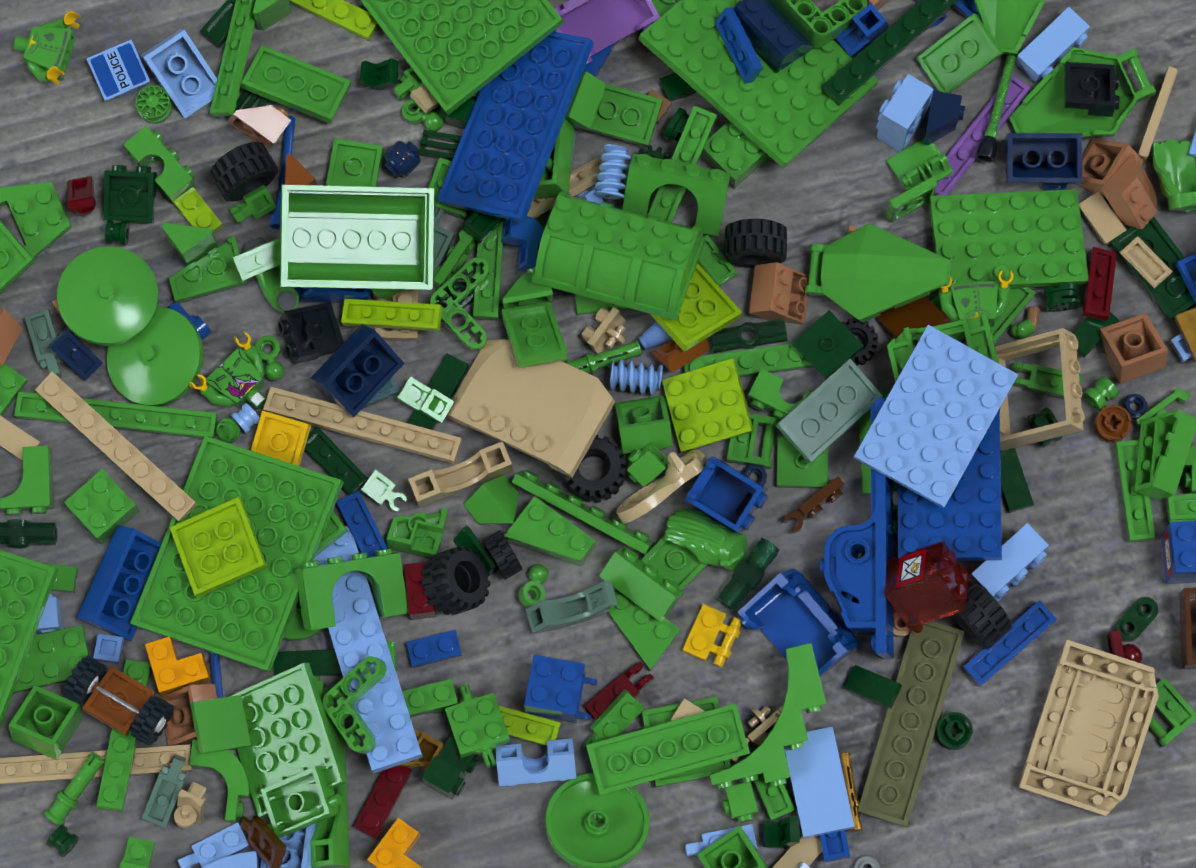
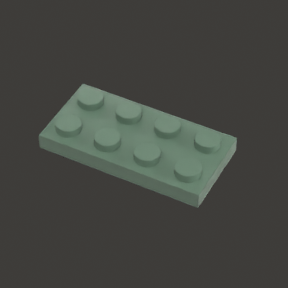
(829, 411)

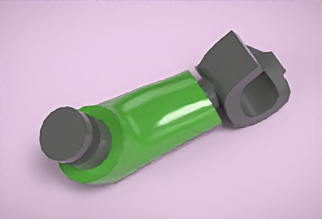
(269, 281)

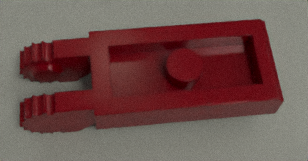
(612, 691)

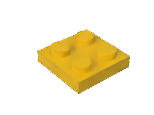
(281, 437)

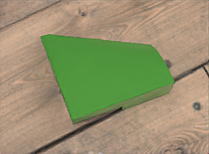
(418, 534)

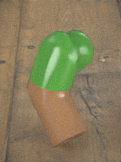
(1027, 326)

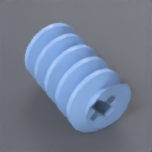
(612, 172)
(636, 377)

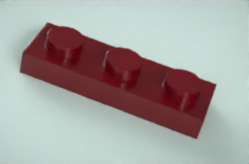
(1099, 284)
(382, 800)

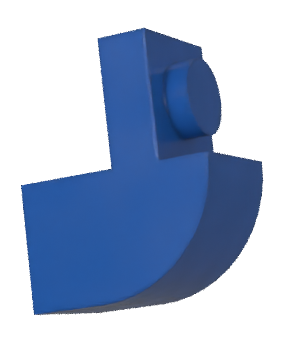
(867, 27)
(527, 237)

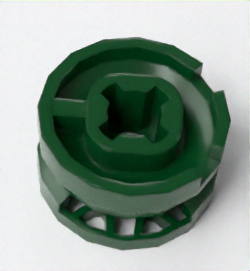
(676, 125)
(1062, 297)
(1044, 418)
(954, 731)

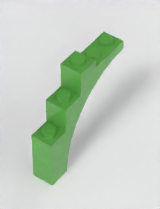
(769, 758)

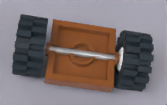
(118, 700)

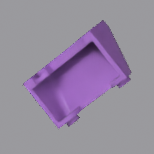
(605, 20)

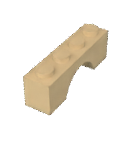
(442, 483)

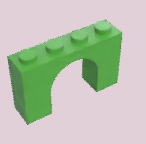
(707, 186)
(36, 487)
(318, 580)

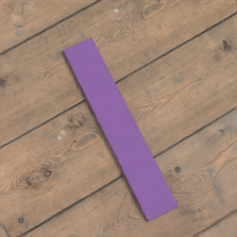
(964, 151)

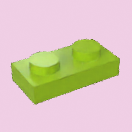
(197, 211)

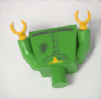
(49, 48)
(976, 298)

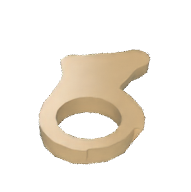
(648, 497)

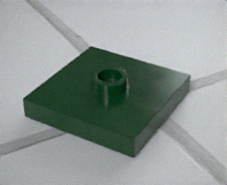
(827, 344)

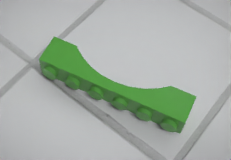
(331, 835)

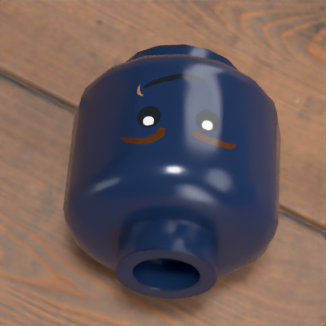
(402, 158)

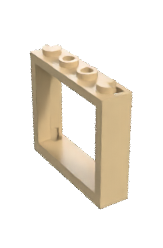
(1072, 389)

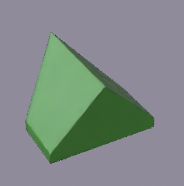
(494, 502)

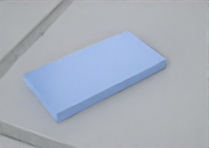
(819, 785)

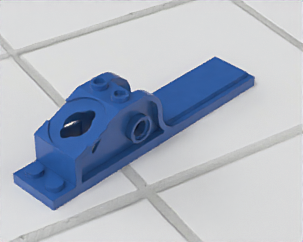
(867, 575)

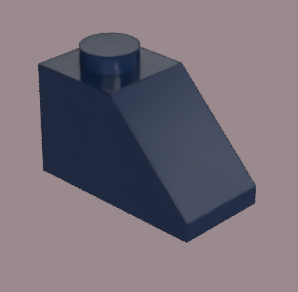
(943, 115)

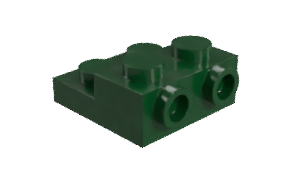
(129, 194)

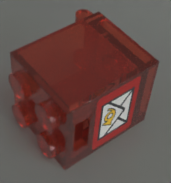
(926, 585)

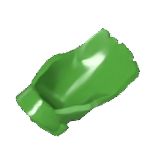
(1176, 174)
(706, 538)

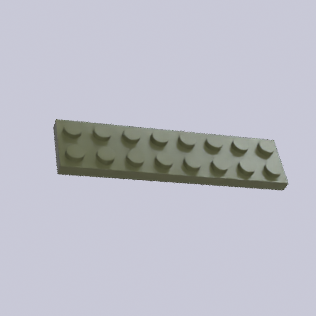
(910, 724)

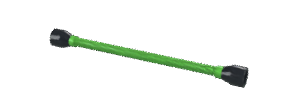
(987, 147)

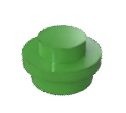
(228, 430)

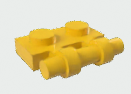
(705, 631)

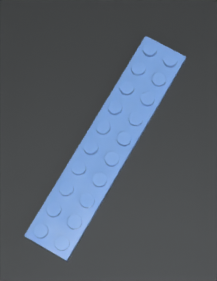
(356, 637)

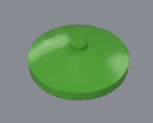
(107, 296)
(159, 361)
(596, 828)

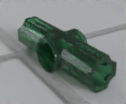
(765, 333)
(22, 533)
(748, 574)

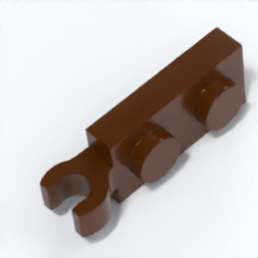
(812, 506)
(264, 841)

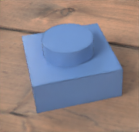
(108, 648)

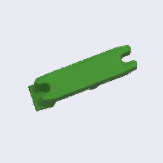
(1179, 396)

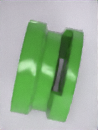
(154, 104)

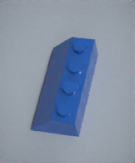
(120, 582)

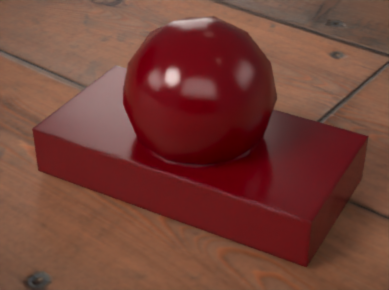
(81, 195)
(1126, 651)

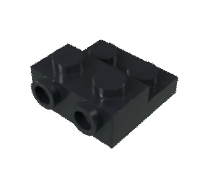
(1091, 88)
(310, 332)

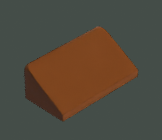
(674, 358)

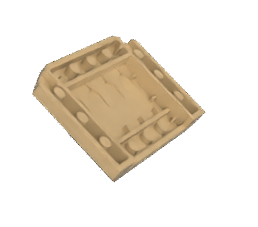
(537, 409)
(1090, 729)

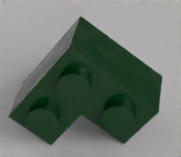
(448, 770)

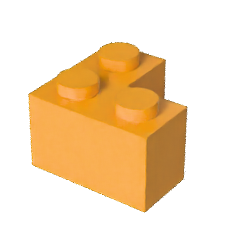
(173, 673)
(395, 847)

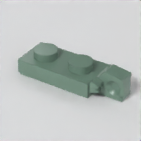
(42, 334)
(165, 793)

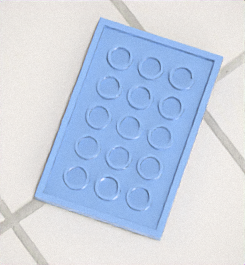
(935, 416)

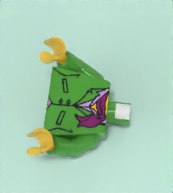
(236, 378)

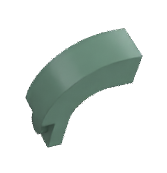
(573, 609)

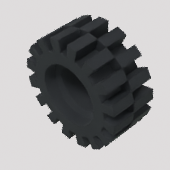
(870, 339)
(502, 555)

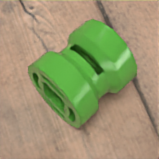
(1102, 392)

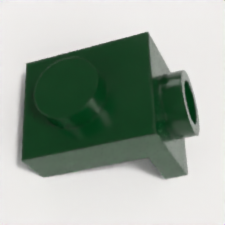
(379, 75)
(782, 833)

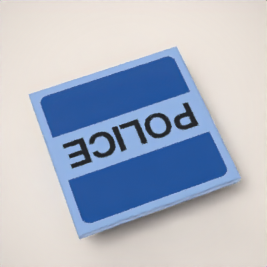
(118, 70)

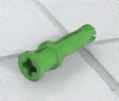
(589, 362)
(68, 798)

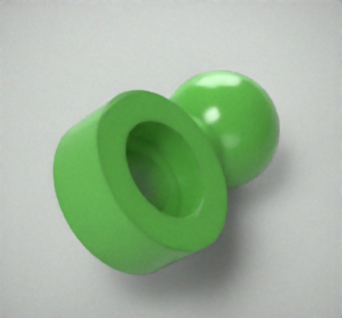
(432, 120)
(273, 370)
(537, 574)

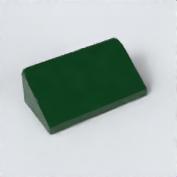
(469, 540)

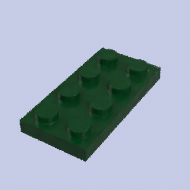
(1172, 293)

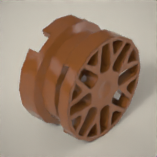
(1112, 423)

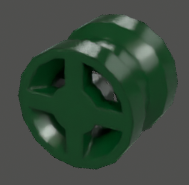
(117, 232)
(62, 840)

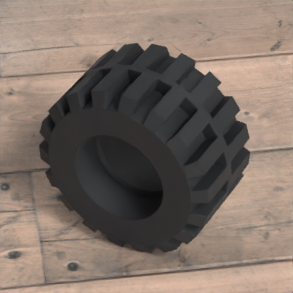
(243, 170)
(755, 242)
(610, 483)
(441, 584)
(982, 617)

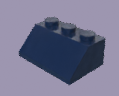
(771, 33)
(1043, 157)
(357, 370)

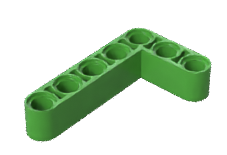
(820, 26)

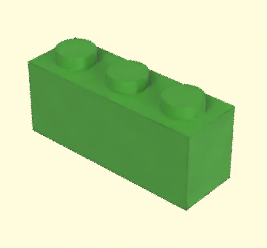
(641, 583)

